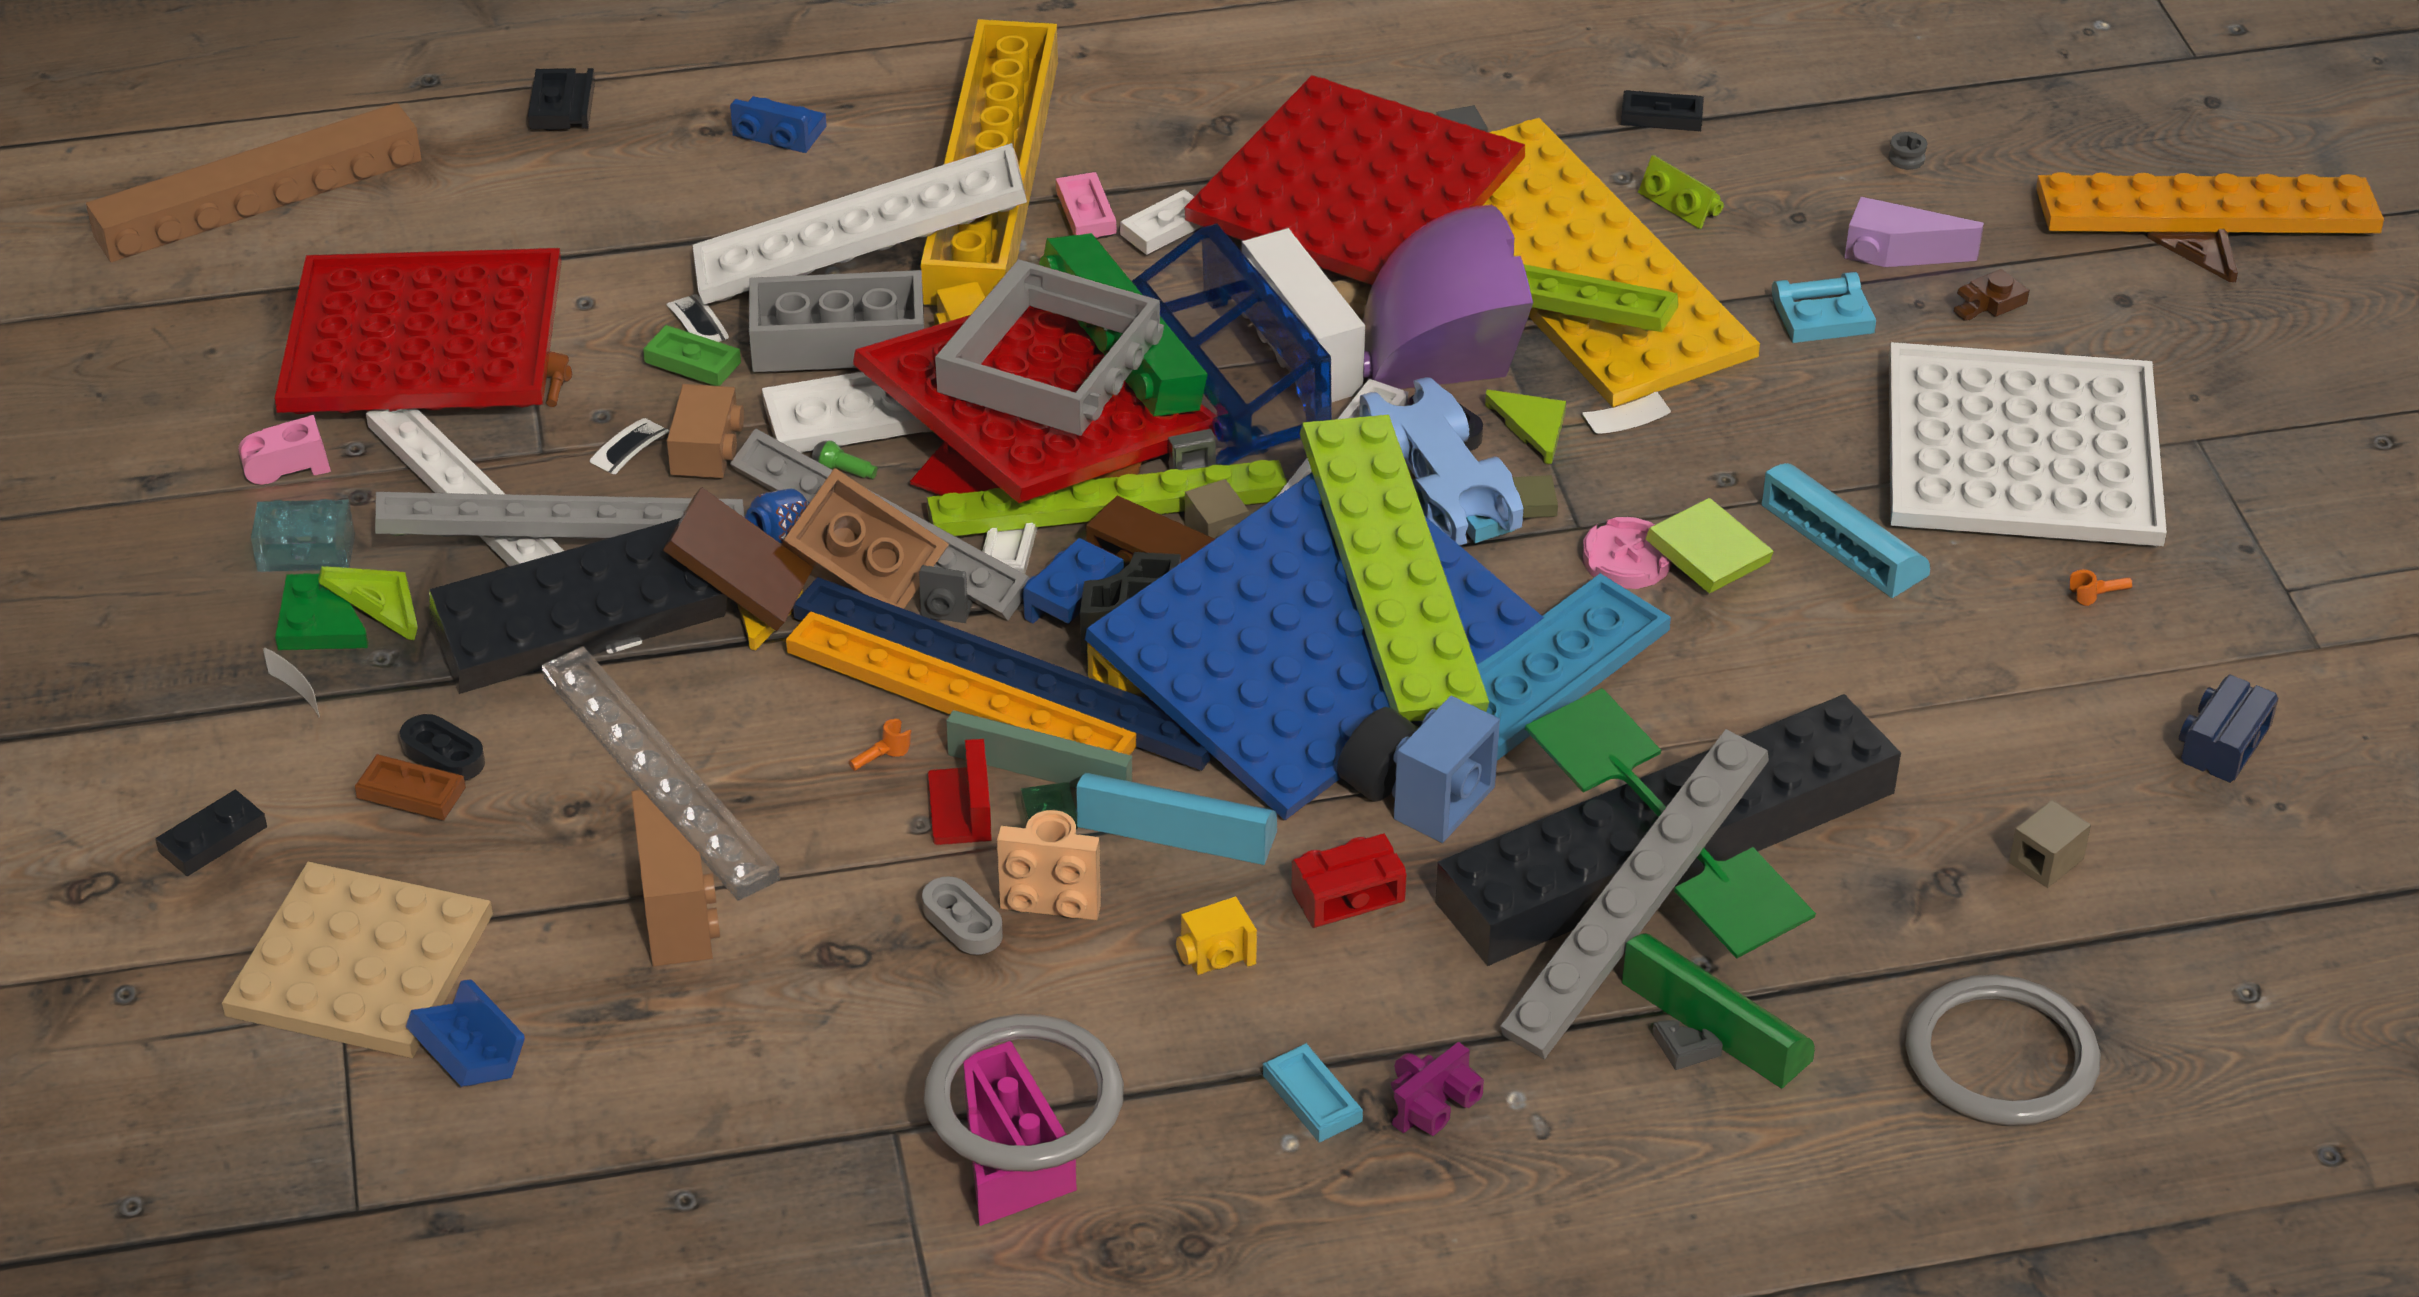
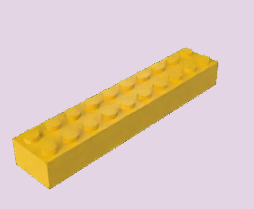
(999, 104)

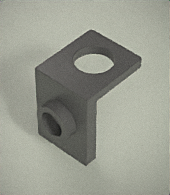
(944, 594)

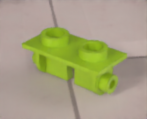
(1679, 192)

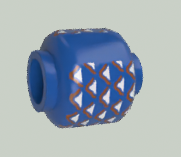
(777, 512)

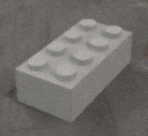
(825, 317)

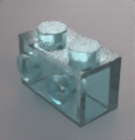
(302, 535)

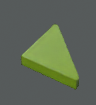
(1530, 418)
(377, 593)

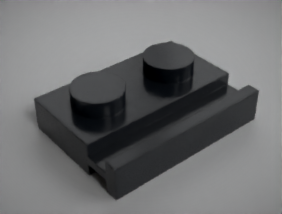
(561, 98)

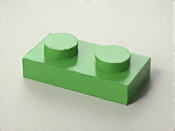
(692, 355)

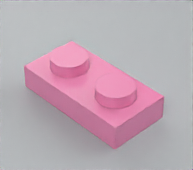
(1086, 205)

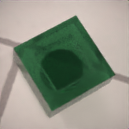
(1048, 797)

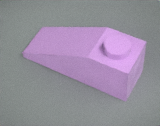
(1909, 236)

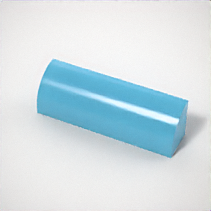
(1842, 530)
(1175, 818)

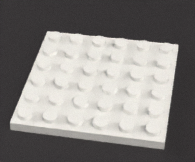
(2024, 444)

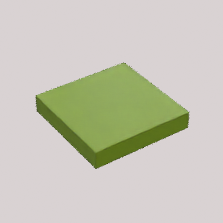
(1709, 545)

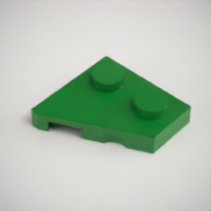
(316, 617)

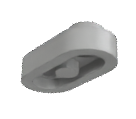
(969, 918)

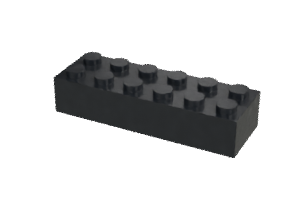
(565, 601)

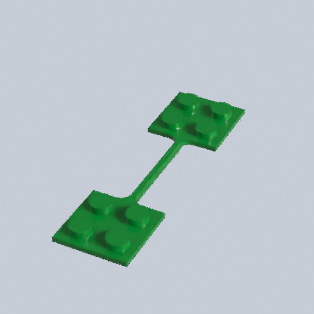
(1735, 898)

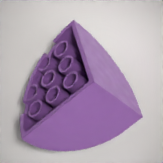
(1448, 303)

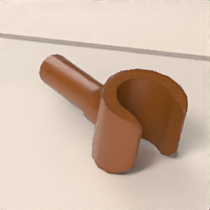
(558, 372)

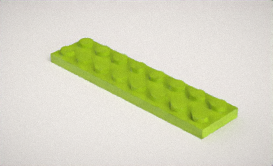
(1392, 565)

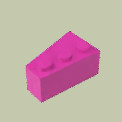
(1011, 1110)

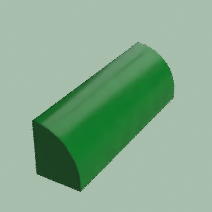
(1709, 1004)

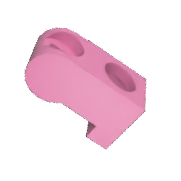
(283, 451)

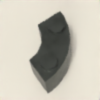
(1106, 594)

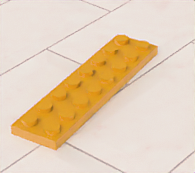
(2208, 203)

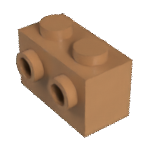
(704, 431)

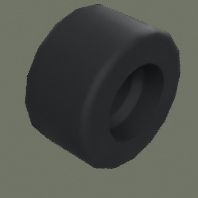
(1370, 750)

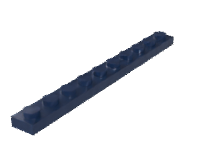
(1152, 726)

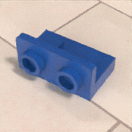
(776, 123)

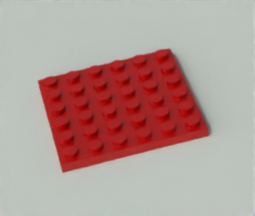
(1352, 176)
(420, 331)
(1010, 450)

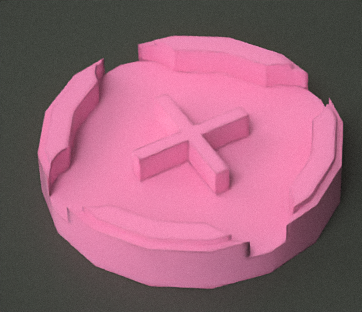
(1624, 554)

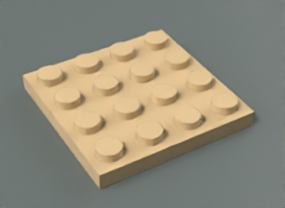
(357, 957)

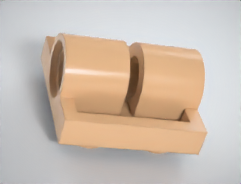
(1049, 868)

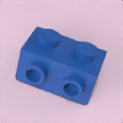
(1061, 584)
(469, 1036)

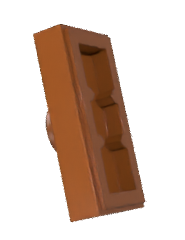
(410, 787)

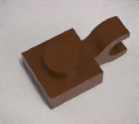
(1993, 293)

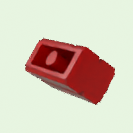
(1348, 880)

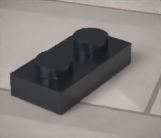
(211, 832)

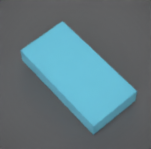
(1312, 1092)

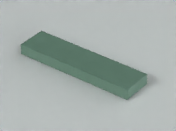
(1034, 752)

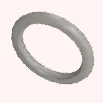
(1993, 1110)
(1022, 1157)

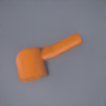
(2087, 586)
(892, 743)

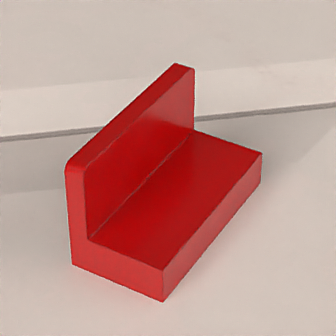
(961, 799)

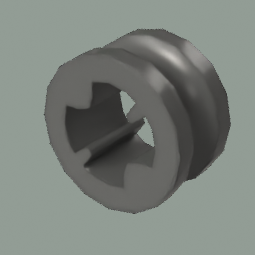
(1907, 150)

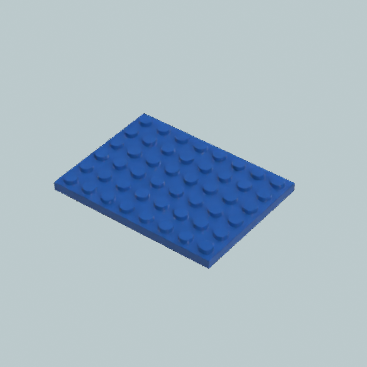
(1266, 647)

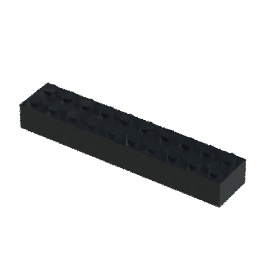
(1554, 869)

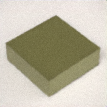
(1537, 496)

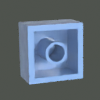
(1445, 768)

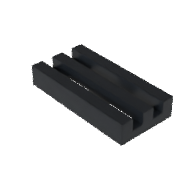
(1662, 110)

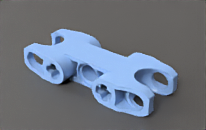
(1447, 474)

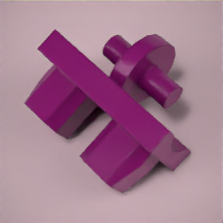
(1428, 1083)

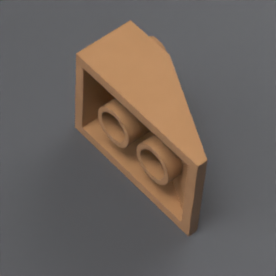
(863, 542)
(673, 889)

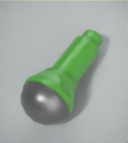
(832, 456)

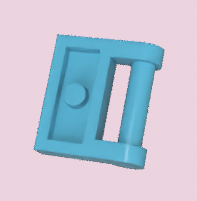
(1823, 317)

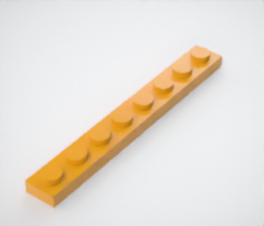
(944, 684)

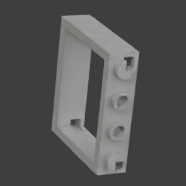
(1026, 285)

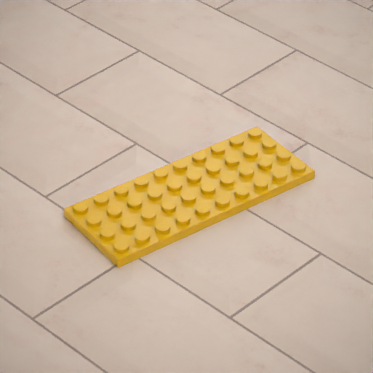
(1578, 226)

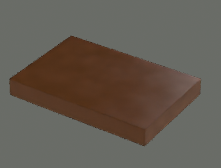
(738, 559)

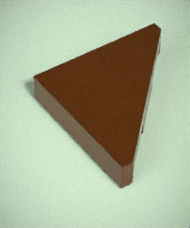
(2204, 249)

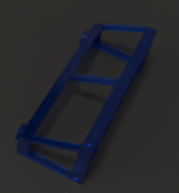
(1228, 277)

